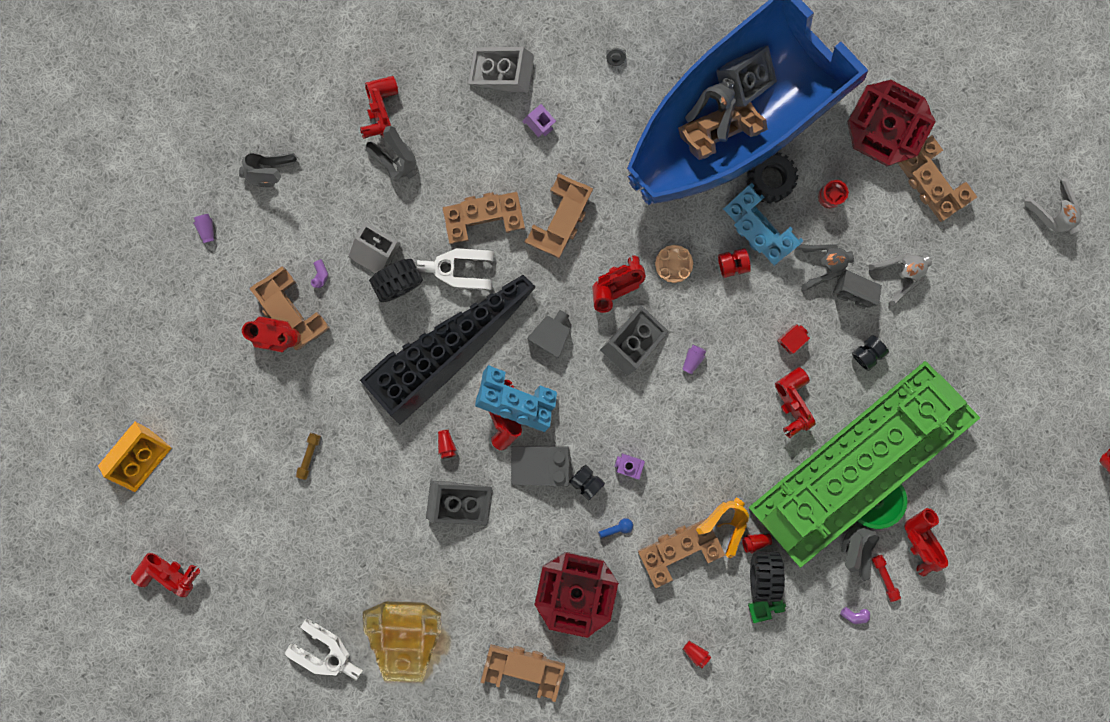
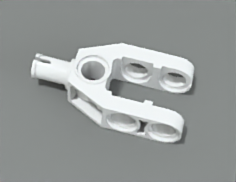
(450, 257)
(318, 666)

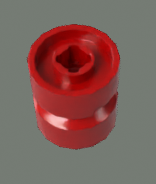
(833, 194)
(727, 263)

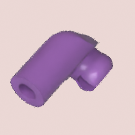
(321, 275)
(856, 618)

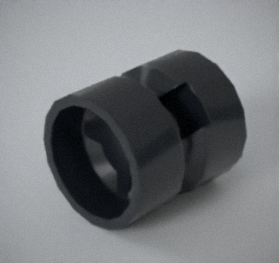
(872, 351)
(587, 482)

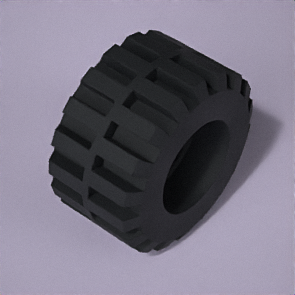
(787, 172)
(395, 280)
(767, 576)

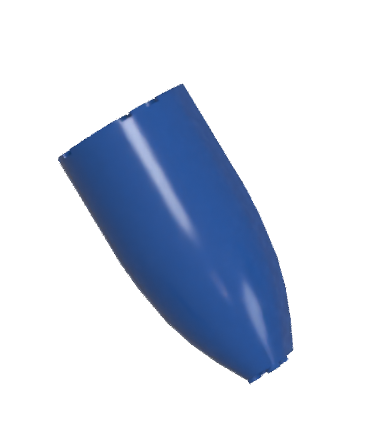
(806, 88)

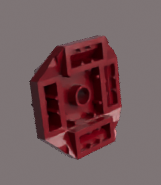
(909, 121)
(573, 614)

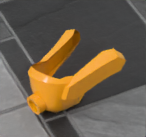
(739, 520)

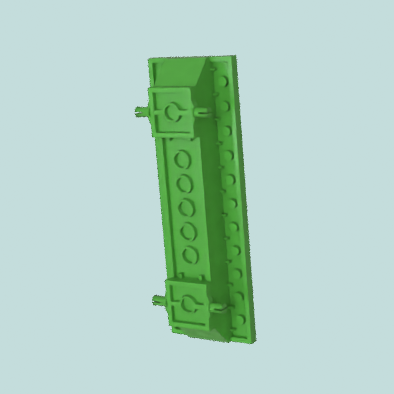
(863, 463)

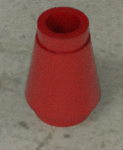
(446, 446)
(756, 542)
(697, 654)

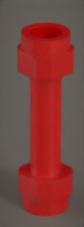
(892, 593)

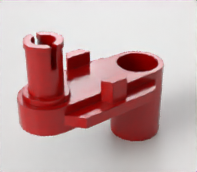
(376, 91)
(617, 283)
(272, 334)
(787, 389)
(507, 429)
(925, 542)
(168, 575)

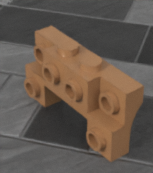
(702, 133)
(932, 185)
(480, 211)
(563, 224)
(278, 306)
(676, 547)
(525, 666)

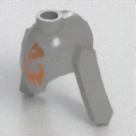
(1068, 216)
(914, 268)

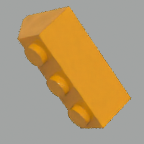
(134, 457)

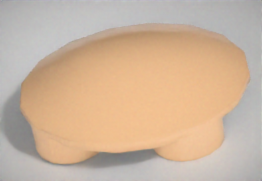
(674, 263)

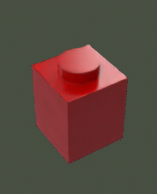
(794, 338)

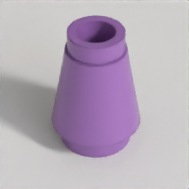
(204, 227)
(693, 358)

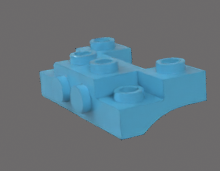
(757, 228)
(514, 404)

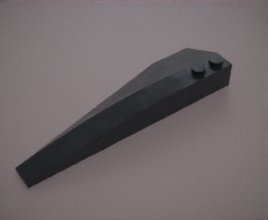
(418, 371)

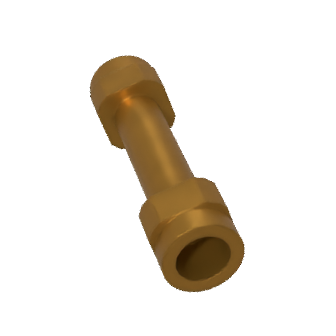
(303, 472)

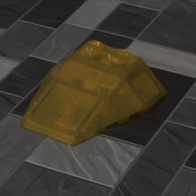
(402, 638)

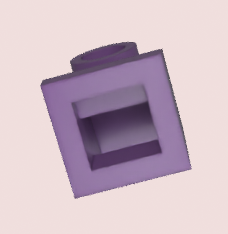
(540, 115)
(636, 469)

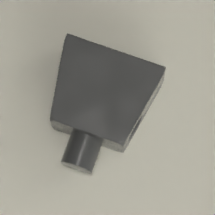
(551, 333)

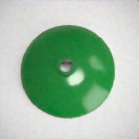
(887, 512)

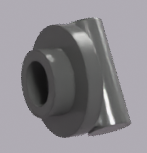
(616, 56)

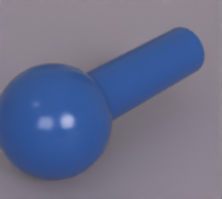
(624, 526)

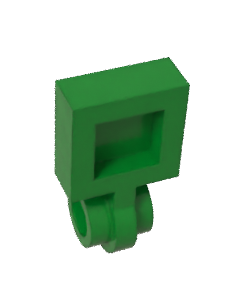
(761, 610)

